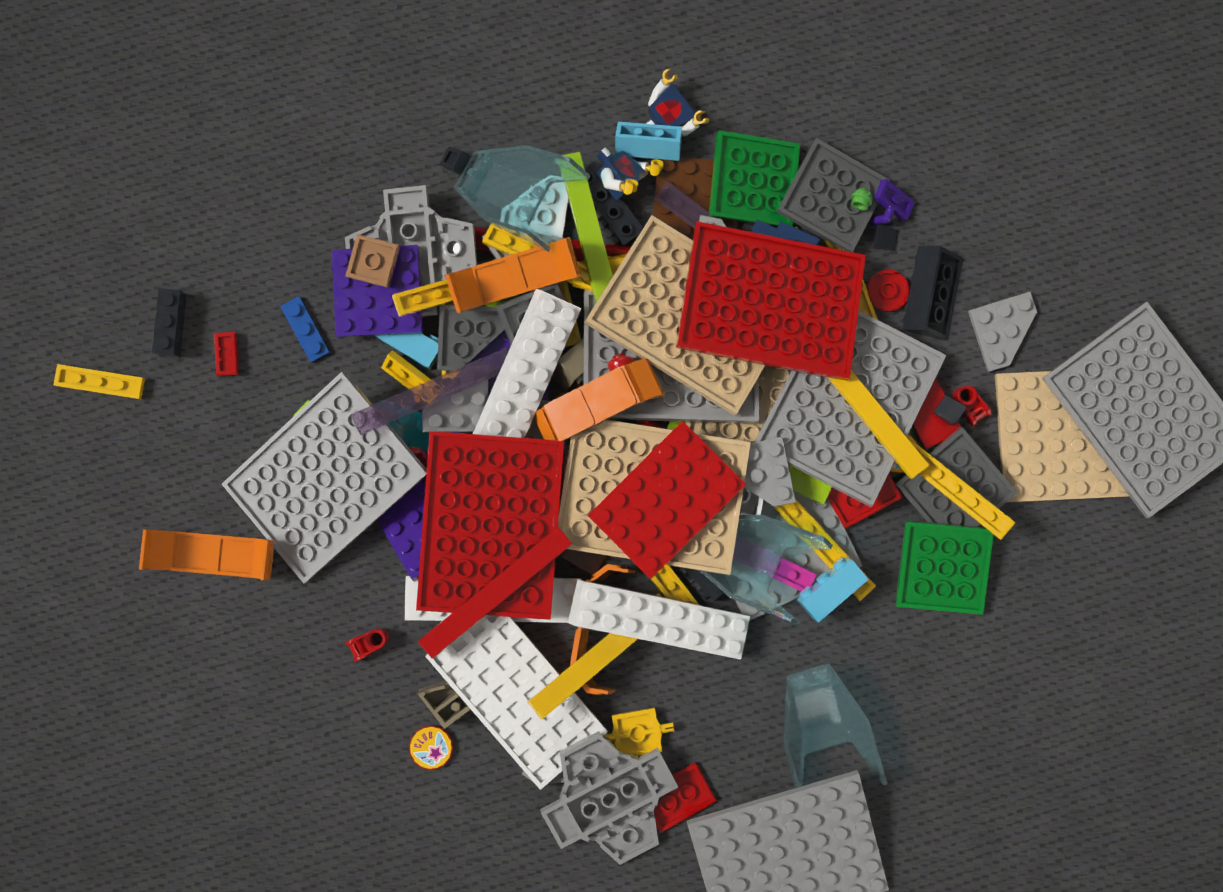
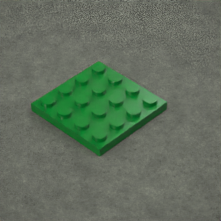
(751, 177)
(944, 567)

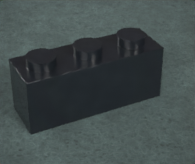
(169, 322)

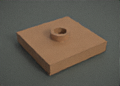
(372, 261)

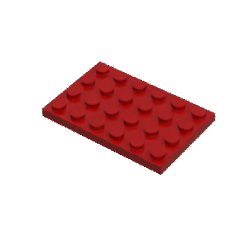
(666, 500)

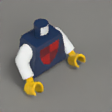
(670, 107)
(622, 173)

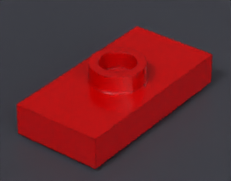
(226, 354)

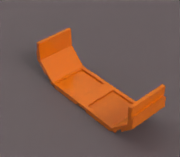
(513, 275)
(598, 400)
(206, 554)
(581, 634)

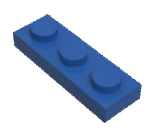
(305, 329)

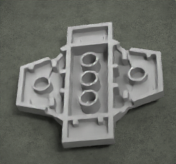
(443, 242)
(609, 797)

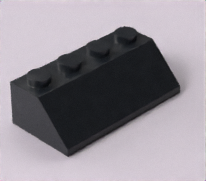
(932, 292)

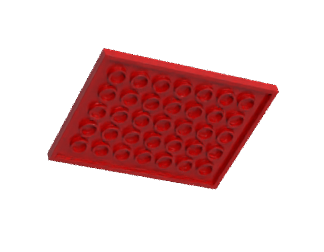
(771, 301)
(481, 513)

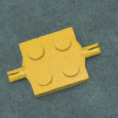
(638, 731)

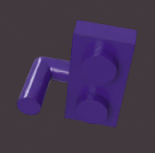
(894, 201)

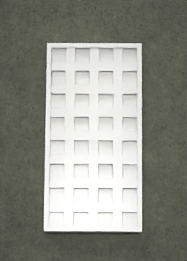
(496, 675)

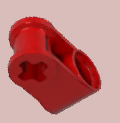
(974, 405)
(364, 644)

